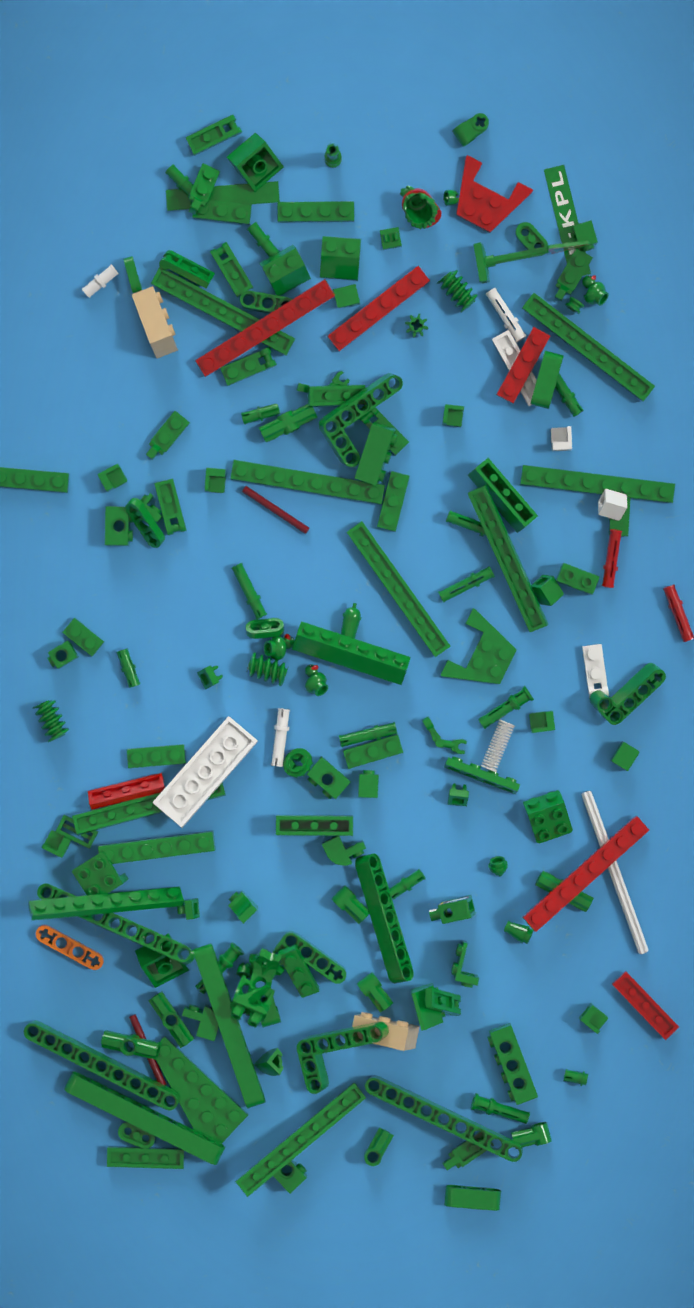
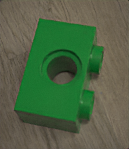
(112, 537)
(577, 578)
(339, 782)
(294, 1178)

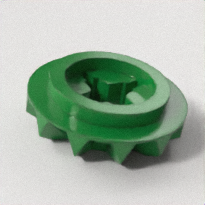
(298, 755)

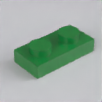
(83, 637)

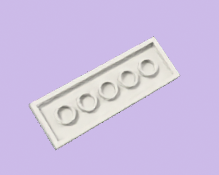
(205, 772)

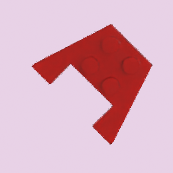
(483, 205)

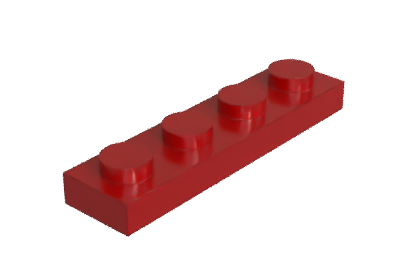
(523, 365)
(126, 791)
(645, 1005)

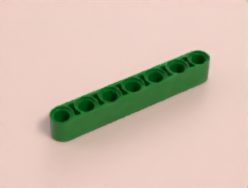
(384, 918)

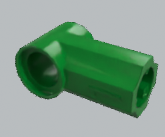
(348, 901)
(372, 988)
(536, 1134)
(379, 1145)

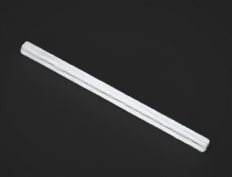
(616, 875)

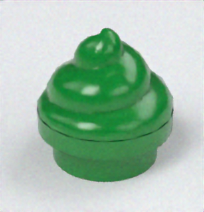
(498, 865)

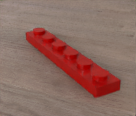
(378, 308)

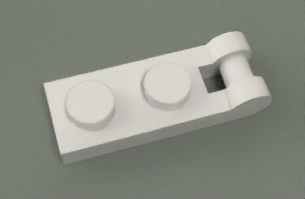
(595, 668)

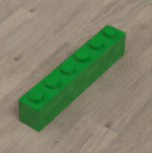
(351, 653)
(159, 847)

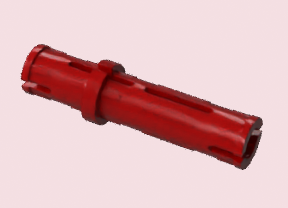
(611, 558)
(675, 605)

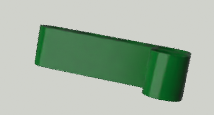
(649, 677)
(312, 959)

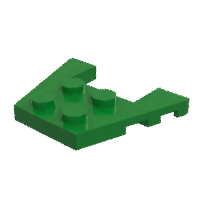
(489, 658)

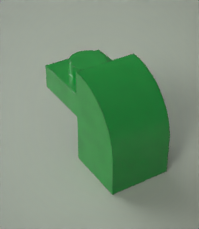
(339, 854)
(208, 1024)

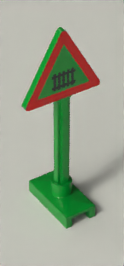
(484, 262)

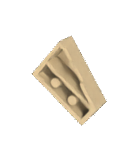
(155, 321)
(400, 1036)

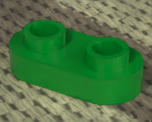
(532, 238)
(265, 628)
(135, 1136)

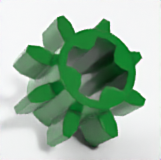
(421, 323)

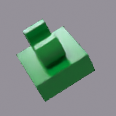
(390, 238)
(208, 676)
(458, 797)
(190, 908)

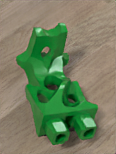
(264, 968)

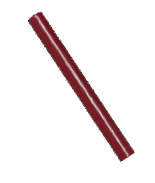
(275, 509)
(153, 1064)

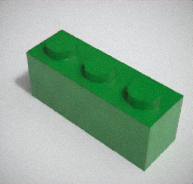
(376, 453)

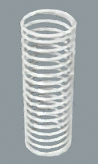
(495, 754)

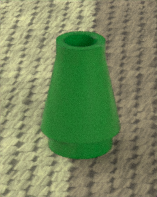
(520, 932)

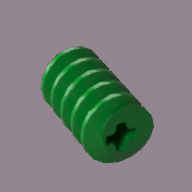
(458, 290)
(267, 669)
(51, 720)

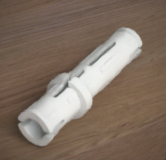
(518, 334)
(280, 737)

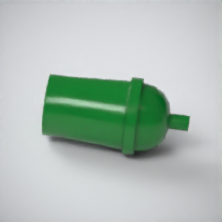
(351, 621)

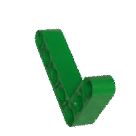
(354, 414)
(334, 1042)

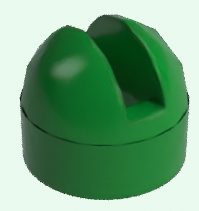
(450, 197)
(244, 969)

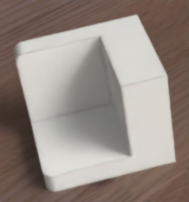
(561, 439)
(612, 504)

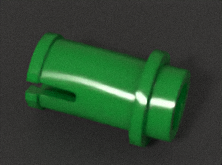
(575, 1077)

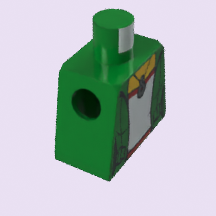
(461, 908)

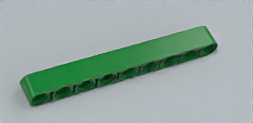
(124, 927)
(229, 1027)
(92, 1065)
(144, 1118)
(450, 1126)

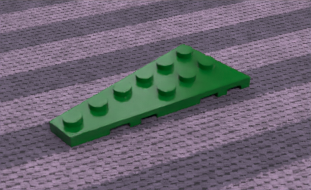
(201, 1099)

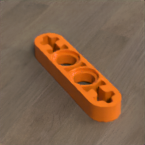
(71, 944)

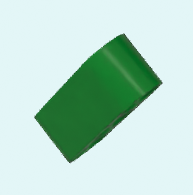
(258, 300)
(546, 379)
(472, 1197)

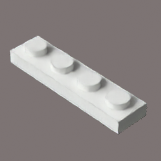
(509, 351)

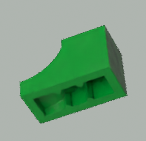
(242, 906)

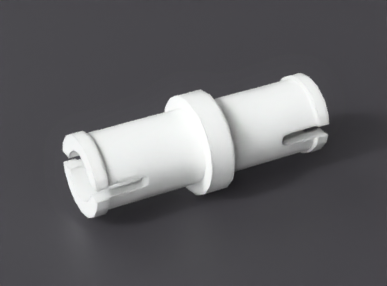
(100, 281)

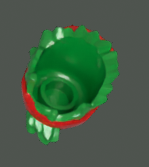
(419, 207)

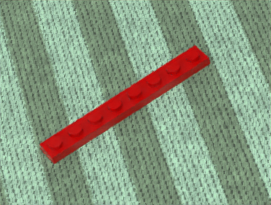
(265, 327)
(585, 873)

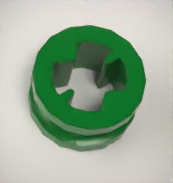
(574, 305)

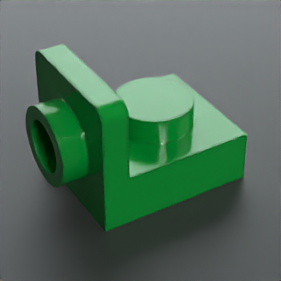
(153, 510)

